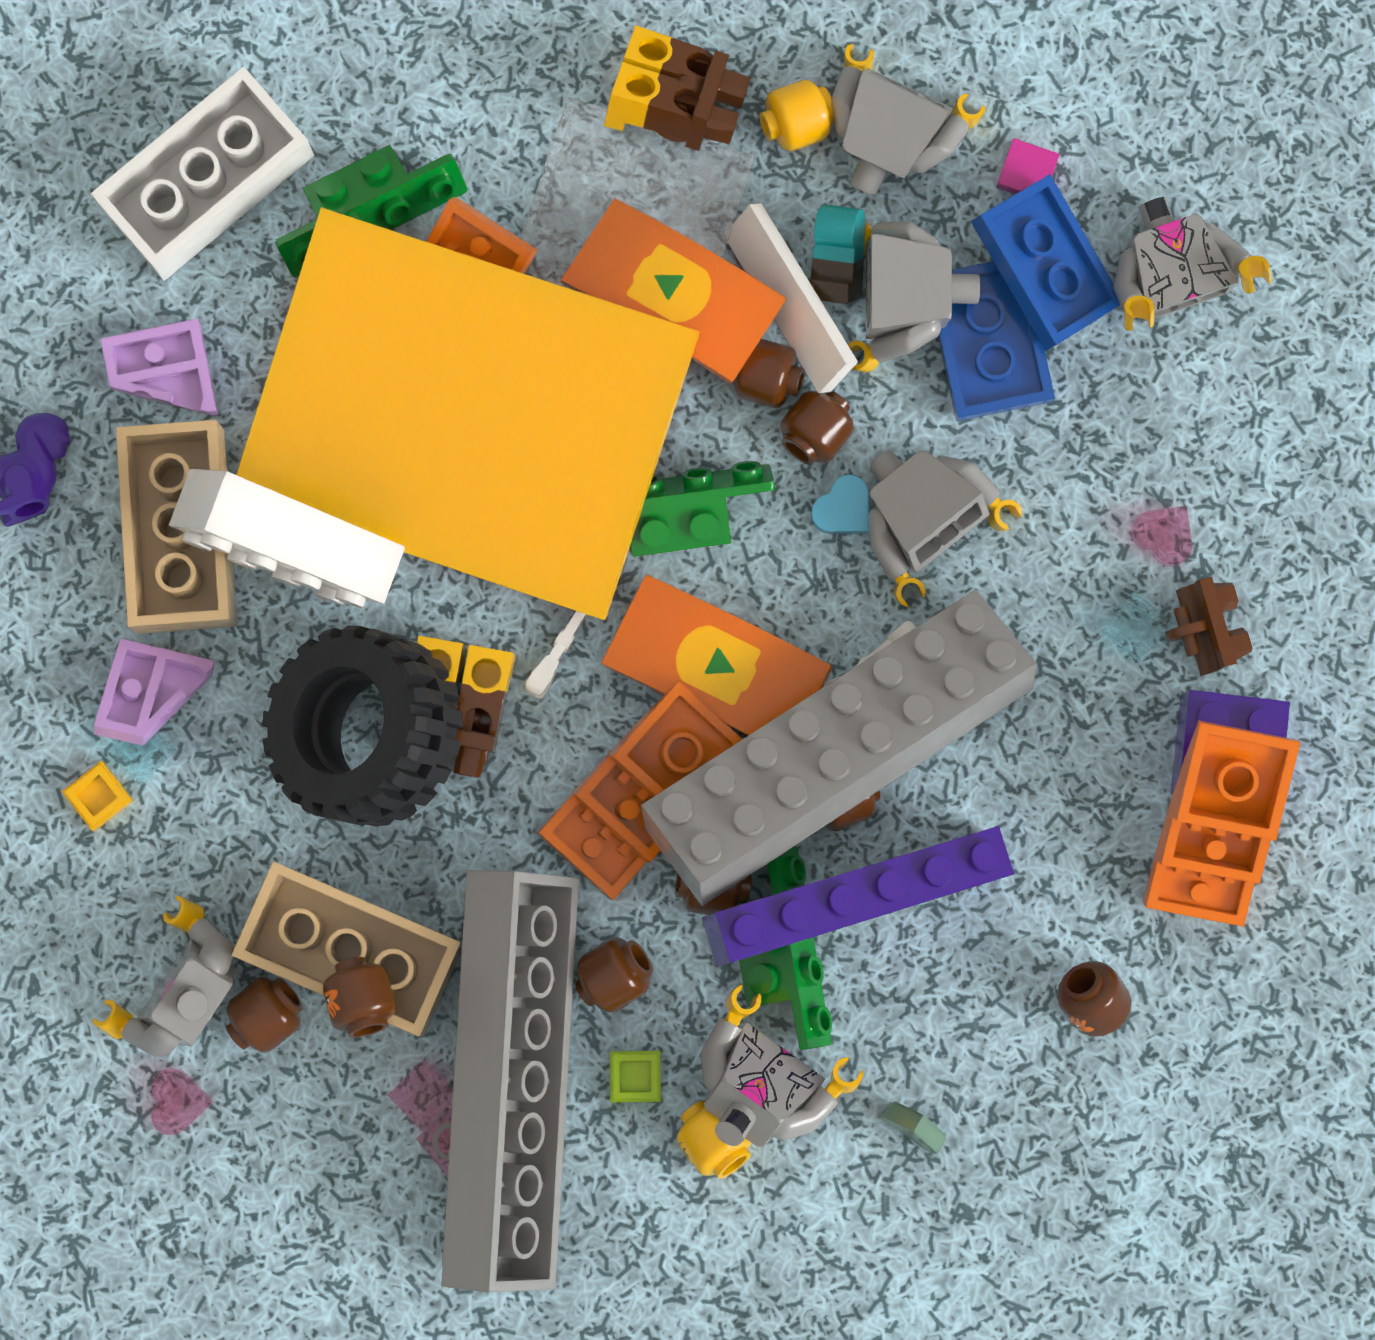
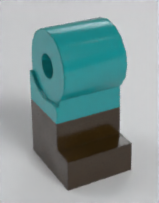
(838, 253)

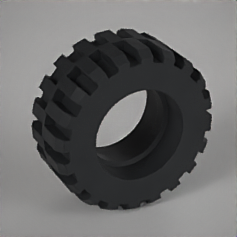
(309, 717)

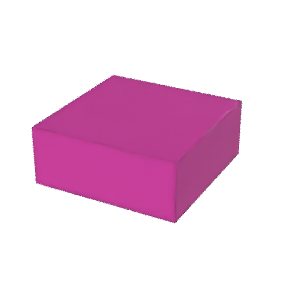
(1025, 166)

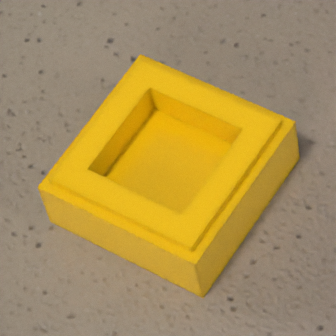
(97, 796)

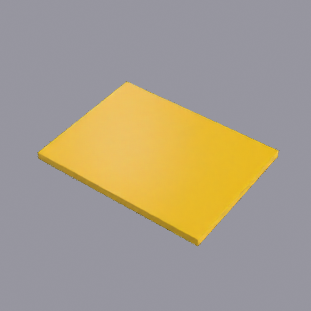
(467, 411)

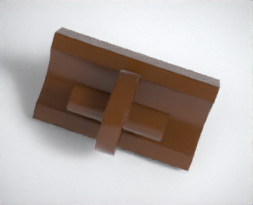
(1204, 627)

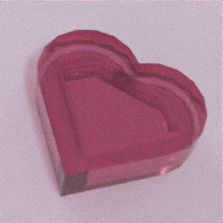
(1165, 534)
(178, 1101)

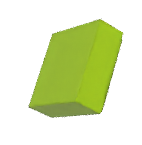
(635, 1076)

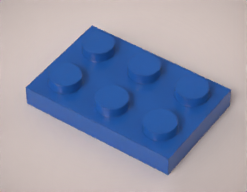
(1047, 262)
(993, 352)

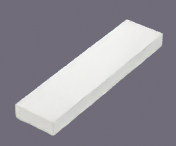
(802, 315)

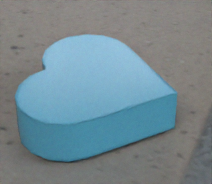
(844, 508)

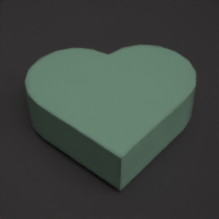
(914, 1126)

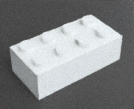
(203, 173)
(285, 538)

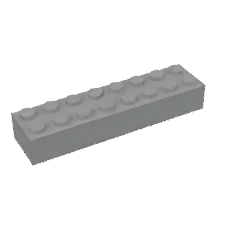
(838, 747)
(510, 1082)

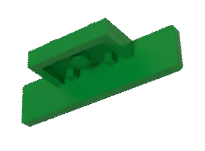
(376, 193)
(693, 507)
(791, 970)

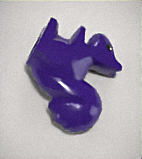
(31, 471)

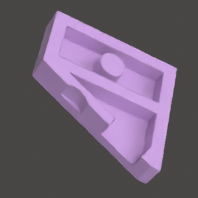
(163, 366)
(147, 690)

